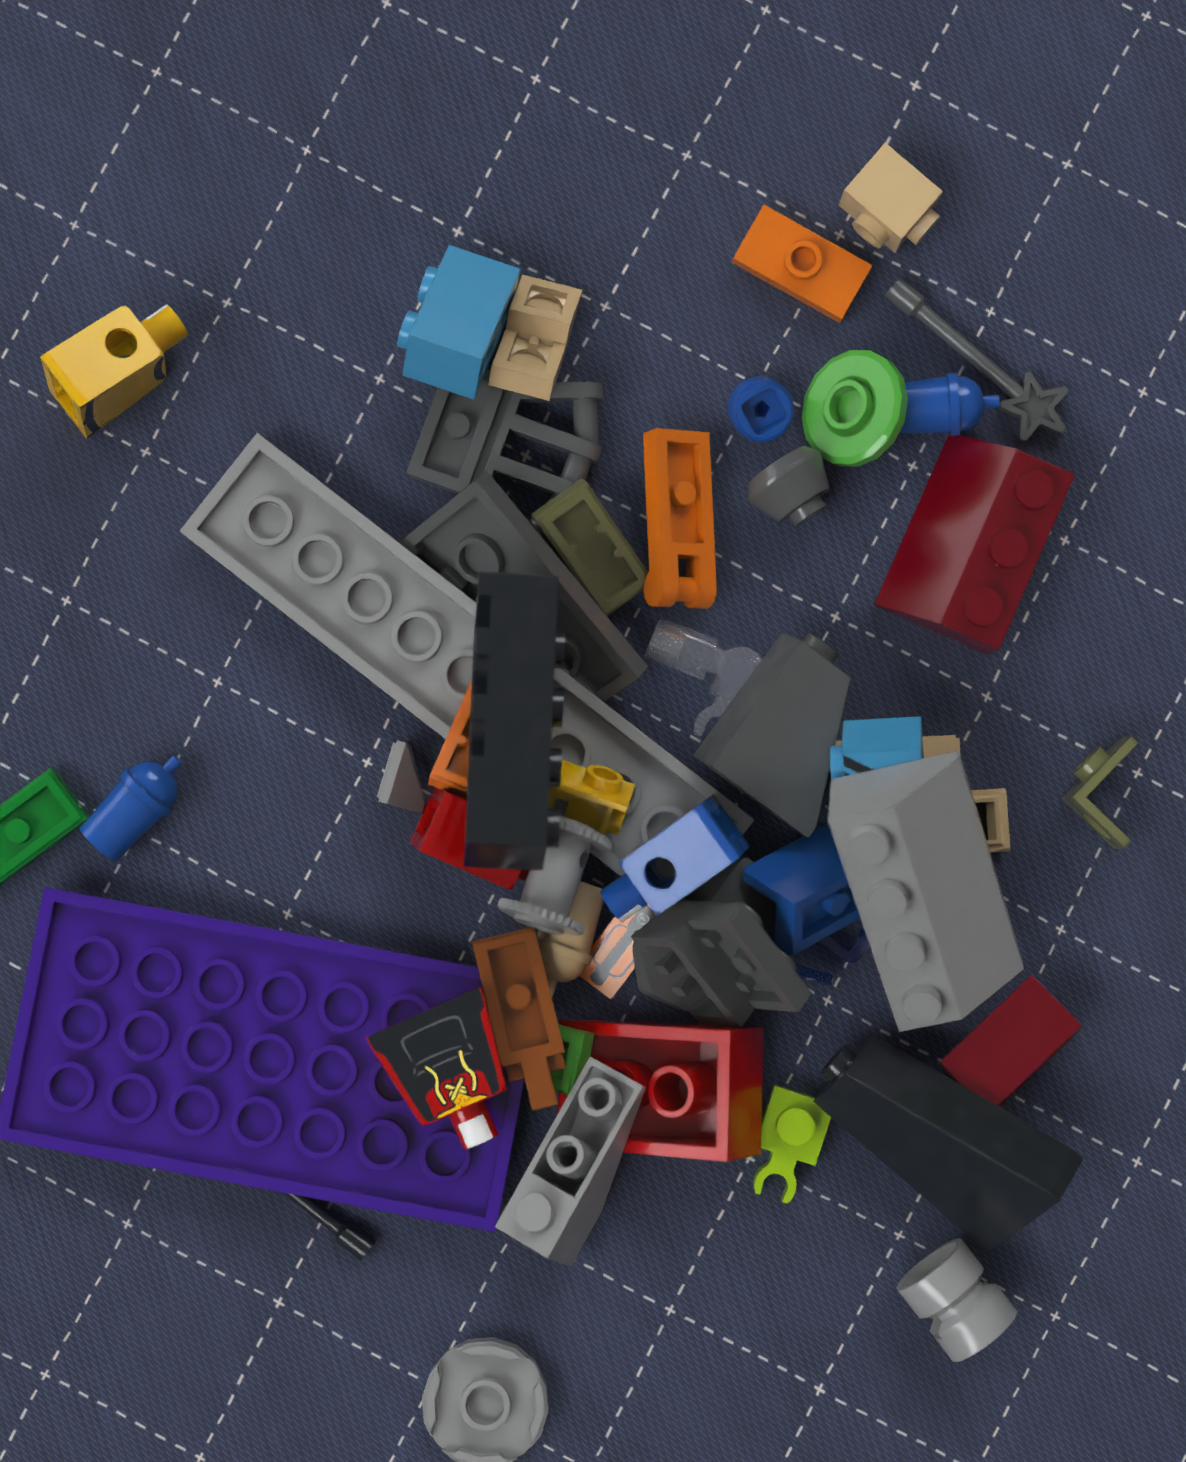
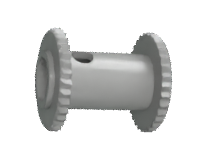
(551, 892)

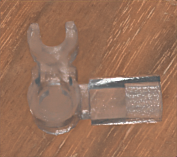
(698, 655)

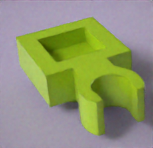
(792, 1132)

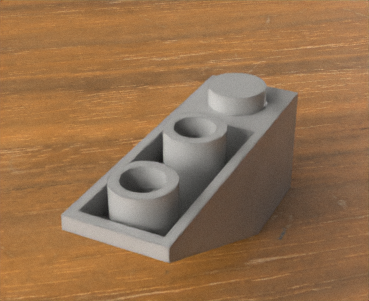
(574, 1165)

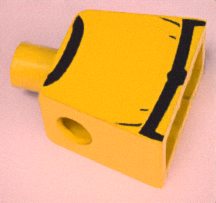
(91, 377)

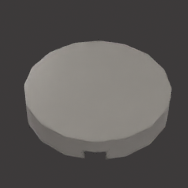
(485, 1401)

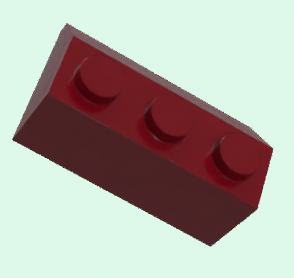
(974, 541)

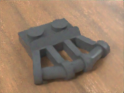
(469, 437)

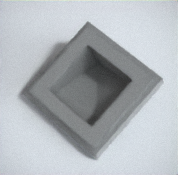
(401, 781)

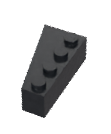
(513, 723)

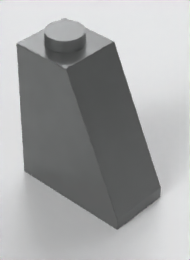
(781, 731)

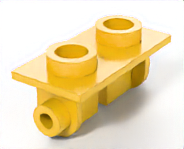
(594, 796)

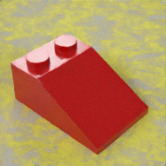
(698, 1084)

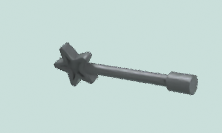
(1027, 400)

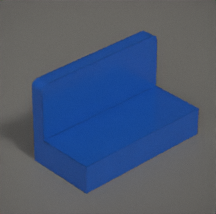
(808, 890)

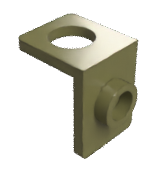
(1090, 774)

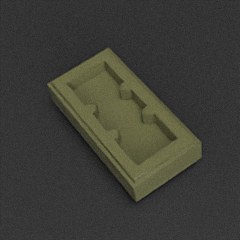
(592, 546)

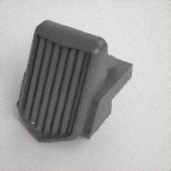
(716, 954)

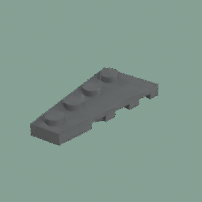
(489, 534)

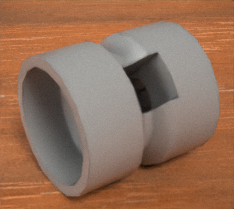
(963, 1308)

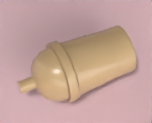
(568, 955)

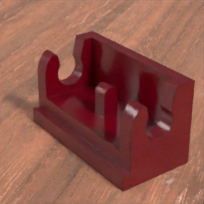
(1011, 1043)

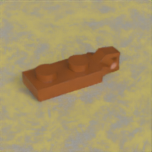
(521, 1011)

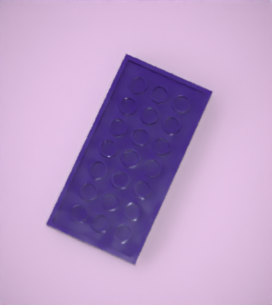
(239, 1060)

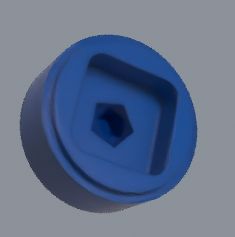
(760, 409)

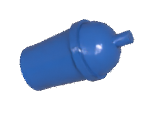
(945, 405)
(132, 807)

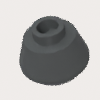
(791, 487)

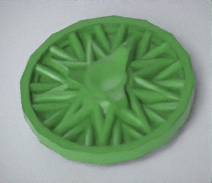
(854, 408)

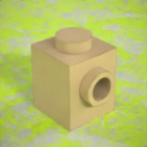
(891, 201)

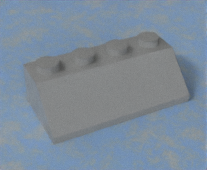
(924, 887)

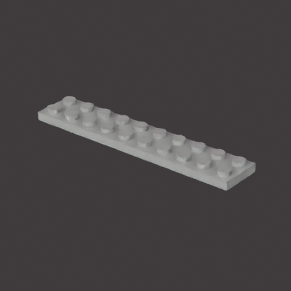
(412, 627)

